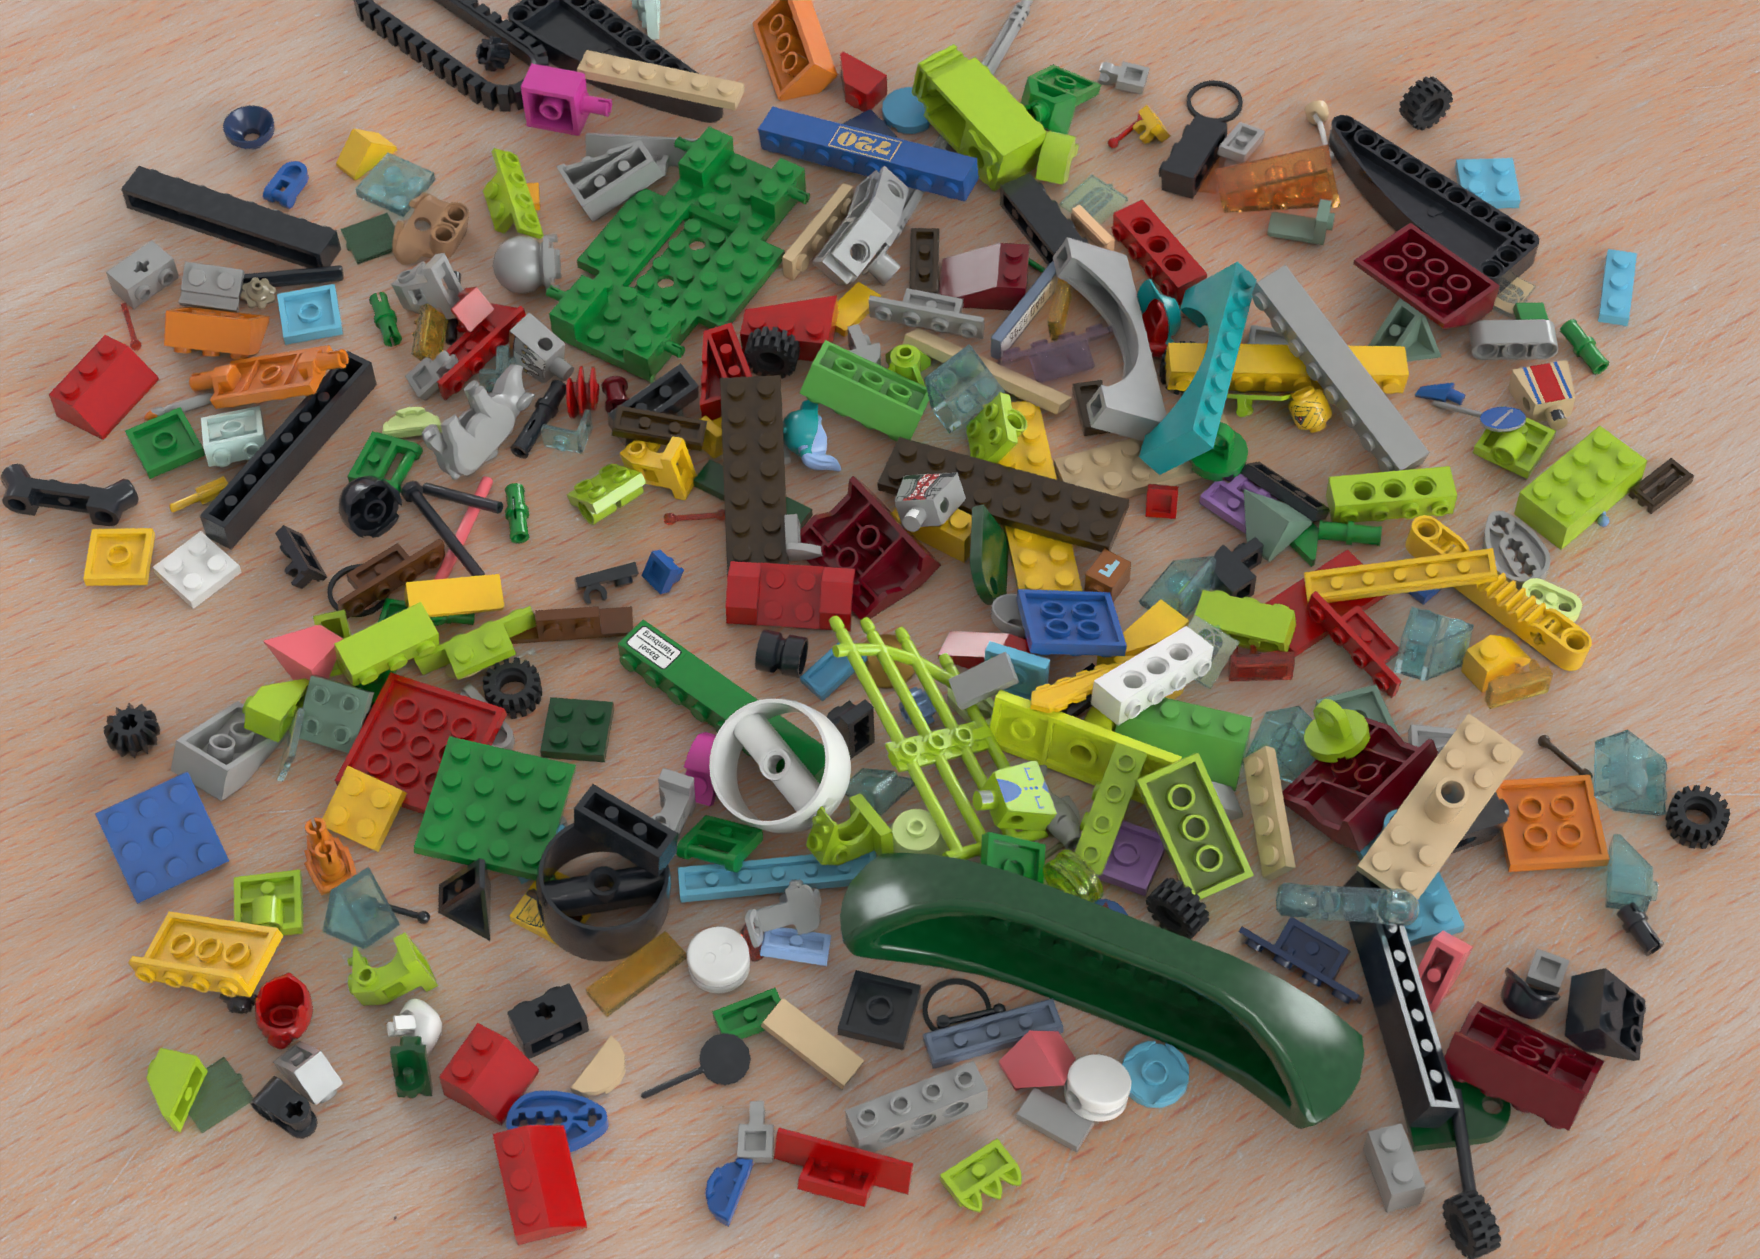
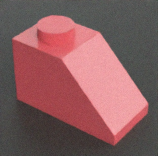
(1442, 966)

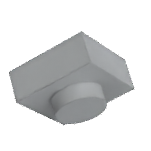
(1547, 971)

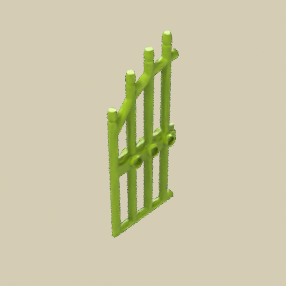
(928, 746)

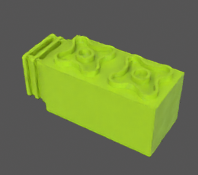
(978, 116)

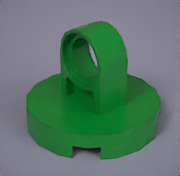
(1225, 458)

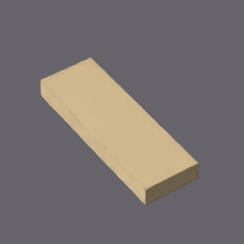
(812, 1043)

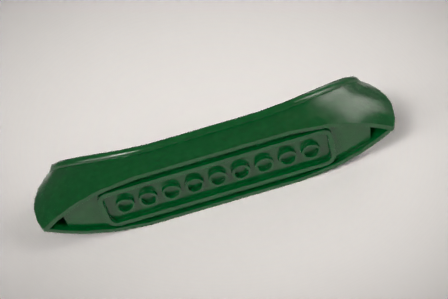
(1111, 967)

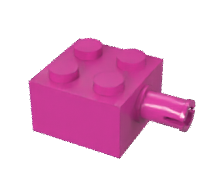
(559, 100)

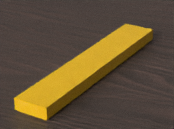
(1402, 576)

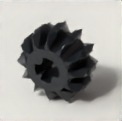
(131, 730)

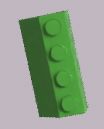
(865, 392)
(1191, 729)

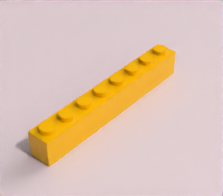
(1277, 369)

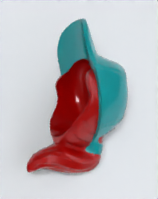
(1160, 317)

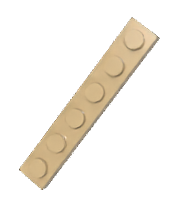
(661, 80)

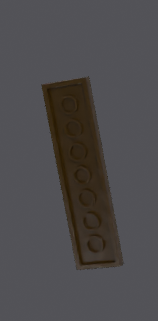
(754, 469)
(1015, 496)

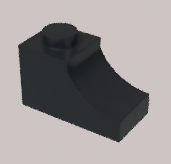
(855, 725)

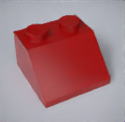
(487, 1074)

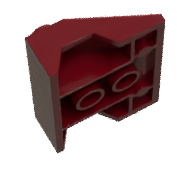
(870, 539)
(1354, 795)
(1522, 1066)

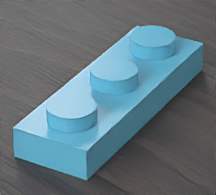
(1617, 287)

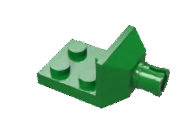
(1053, 96)

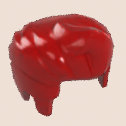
(283, 1010)

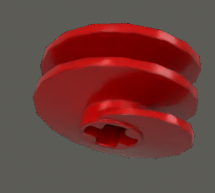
(582, 395)

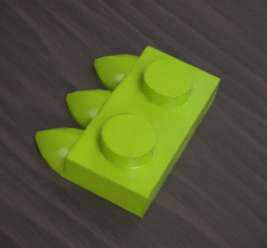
(980, 1175)

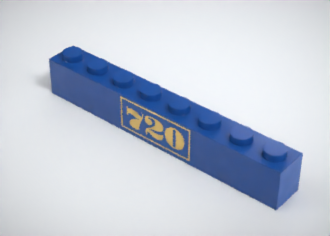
(866, 151)

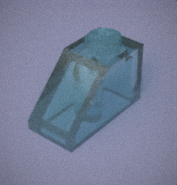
(1628, 877)

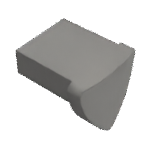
(794, 548)

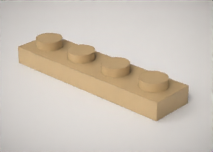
(817, 232)
(1269, 813)

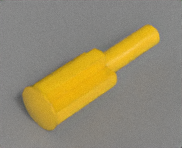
(204, 494)

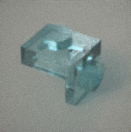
(488, 377)

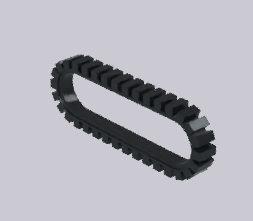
(446, 65)

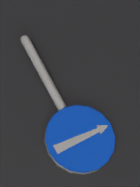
(1494, 419)

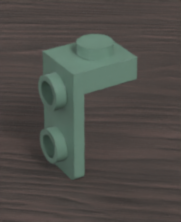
(1301, 227)

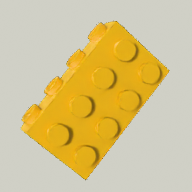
(208, 954)

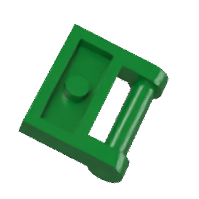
(379, 455)
(720, 835)

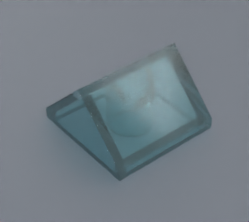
(1182, 584)
(1285, 732)
(359, 911)

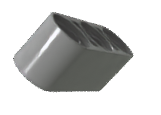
(1513, 339)

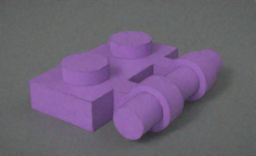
(1228, 500)

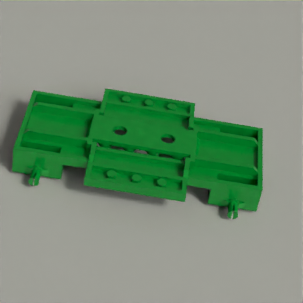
(730, 209)

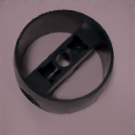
(579, 896)

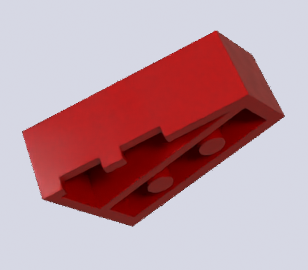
(808, 320)
(720, 359)

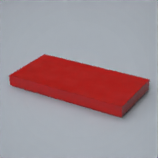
(1307, 630)

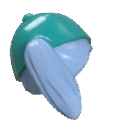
(807, 438)

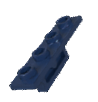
(1309, 951)

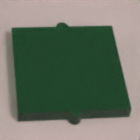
(369, 238)
(218, 1096)

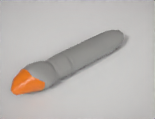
(186, 405)

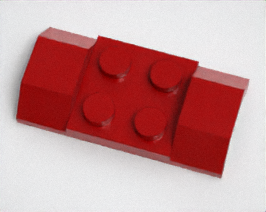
(788, 595)

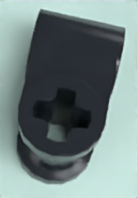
(285, 1108)

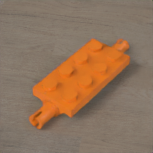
(269, 376)

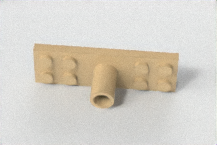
(1440, 808)

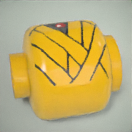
(1310, 409)

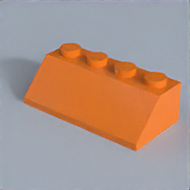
(794, 49)

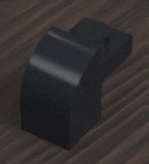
(1234, 567)

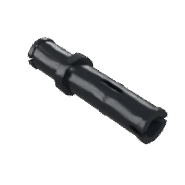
(545, 410)

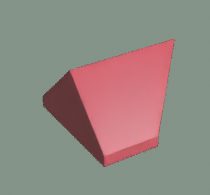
(306, 652)
(1038, 1060)

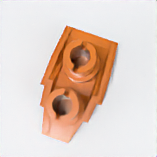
(326, 858)

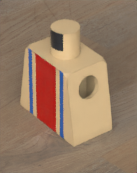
(1544, 392)

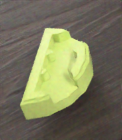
(410, 422)

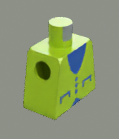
(1017, 798)

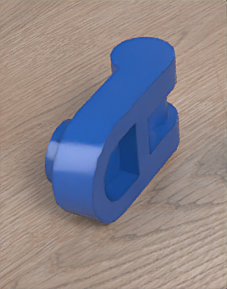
(290, 176)

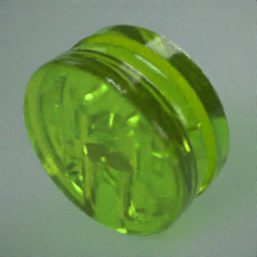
(1074, 876)

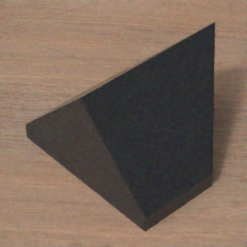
(468, 898)

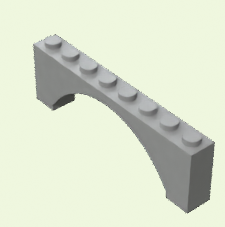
(1106, 281)

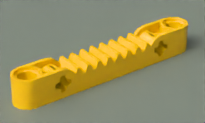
(1561, 641)

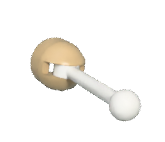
(1317, 113)

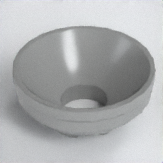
(1007, 616)

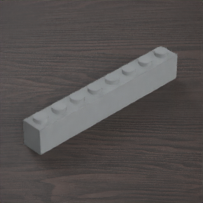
(1338, 372)

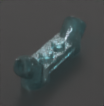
(1347, 904)

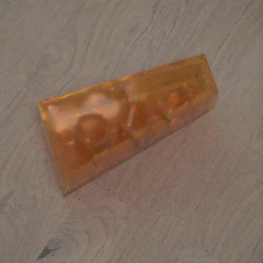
(1279, 182)

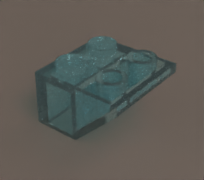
(961, 388)
(1432, 644)
(1629, 775)

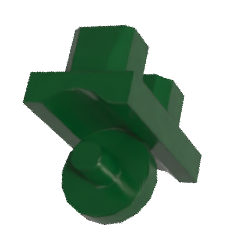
(411, 1068)

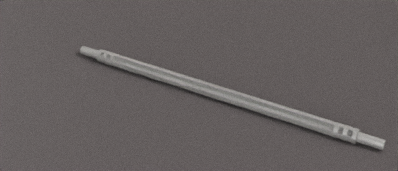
(992, 61)

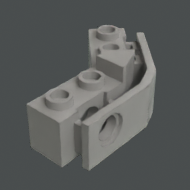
(867, 228)

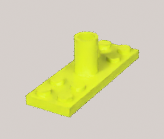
(1066, 742)

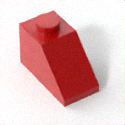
(861, 83)

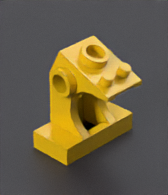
(662, 467)

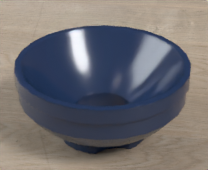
(247, 121)

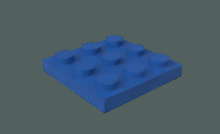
(1070, 623)
(162, 837)

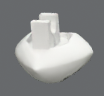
(417, 1020)

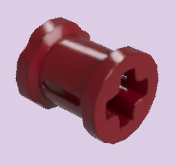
(615, 390)

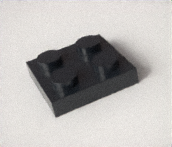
(879, 1010)

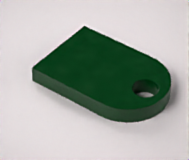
(988, 555)
(1481, 1125)

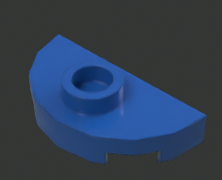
(726, 1187)

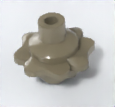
(258, 293)

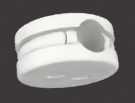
(718, 960)
(1097, 1087)

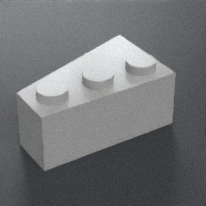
(610, 178)

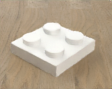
(197, 569)

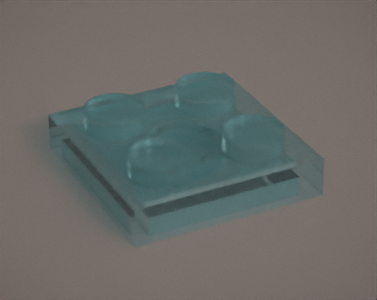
(394, 184)

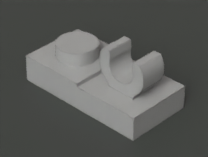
(1240, 144)

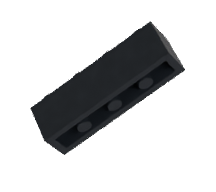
(1037, 216)

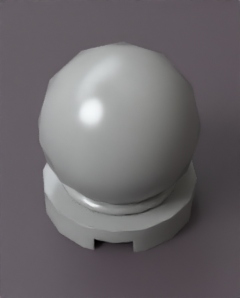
(525, 264)

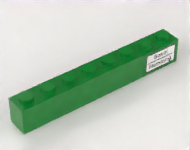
(705, 690)

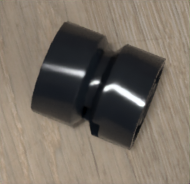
(781, 653)

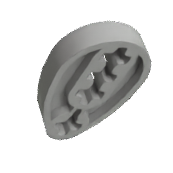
(1520, 538)

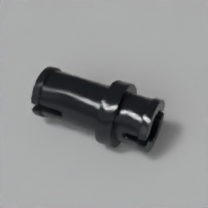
(1637, 925)

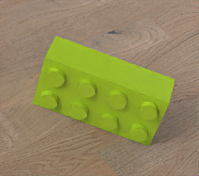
(1580, 487)
(1194, 826)

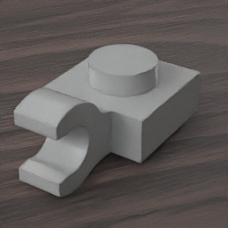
(1127, 77)
(426, 374)
(756, 1138)

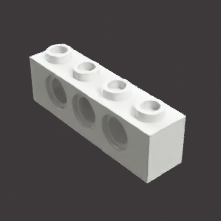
(1152, 675)

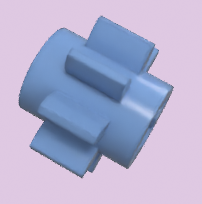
(924, 704)

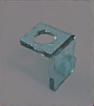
(567, 439)

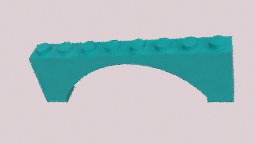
(1193, 422)

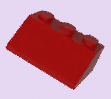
(102, 388)
(539, 1182)

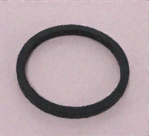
(1220, 84)
(335, 578)
(953, 981)

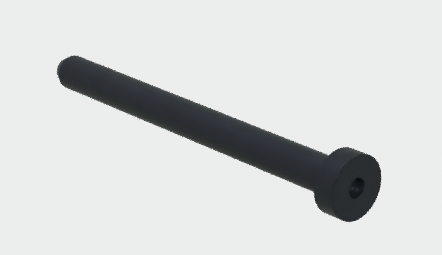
(413, 493)

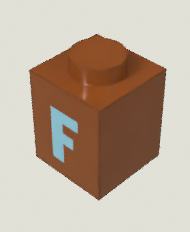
(1108, 574)

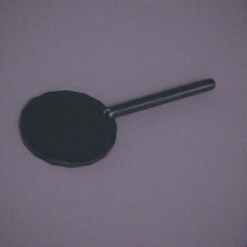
(722, 1060)

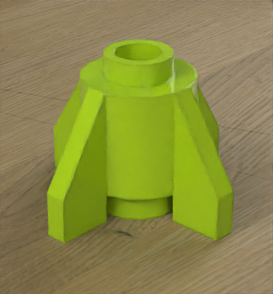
(908, 362)

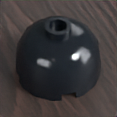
(369, 506)

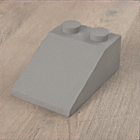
(222, 753)

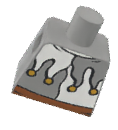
(538, 350)

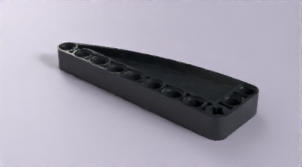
(575, 26)
(1415, 193)

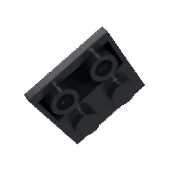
(1605, 1015)

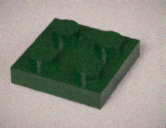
(577, 729)

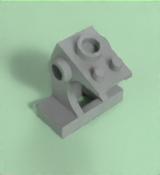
(424, 285)
(676, 799)

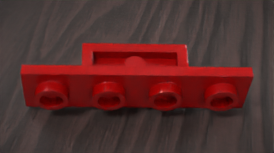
(475, 350)
(1361, 638)
(839, 1169)

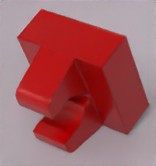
(1161, 501)

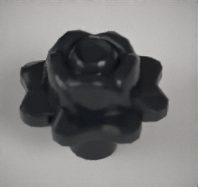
(239, 1004)

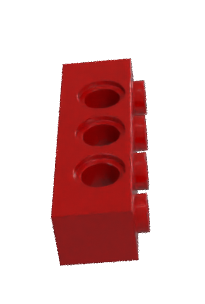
(1156, 250)

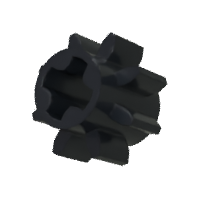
(493, 53)

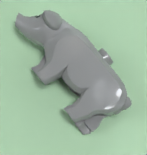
(480, 430)

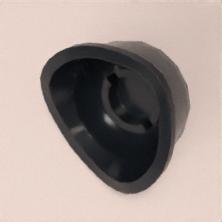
(1523, 999)

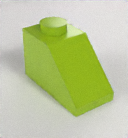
(274, 708)
(175, 1083)

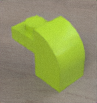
(1056, 157)

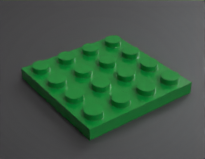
(494, 807)

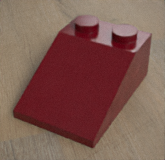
(987, 276)

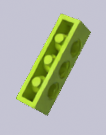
(1391, 495)

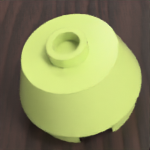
(917, 833)

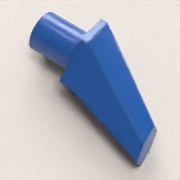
(1441, 393)

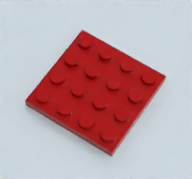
(410, 731)

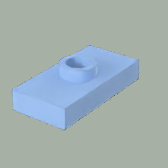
(788, 945)

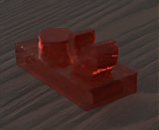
(1261, 667)

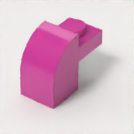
(698, 767)

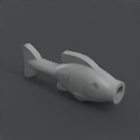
(1066, 822)

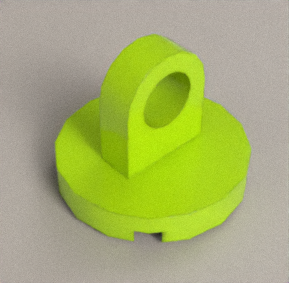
(1335, 732)

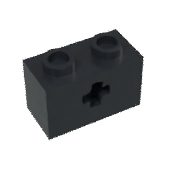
(564, 1020)

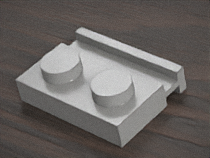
(211, 287)

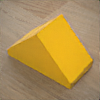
(363, 152)

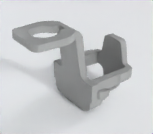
(797, 906)

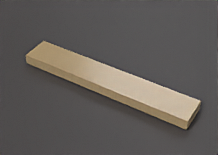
(1008, 379)

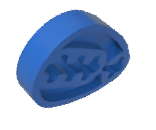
(571, 1108)

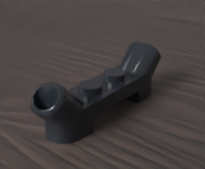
(103, 504)

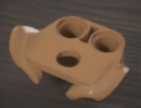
(446, 231)

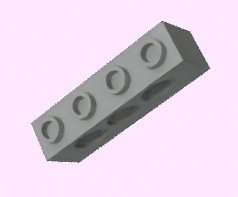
(917, 1108)

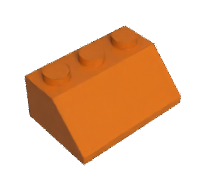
(214, 331)

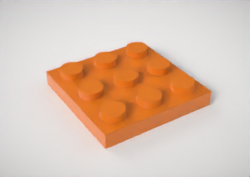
(1552, 824)

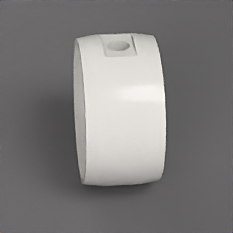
(752, 730)

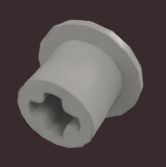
(882, 266)

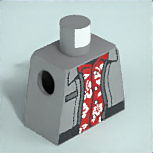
(928, 499)

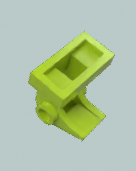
(857, 836)
(401, 975)

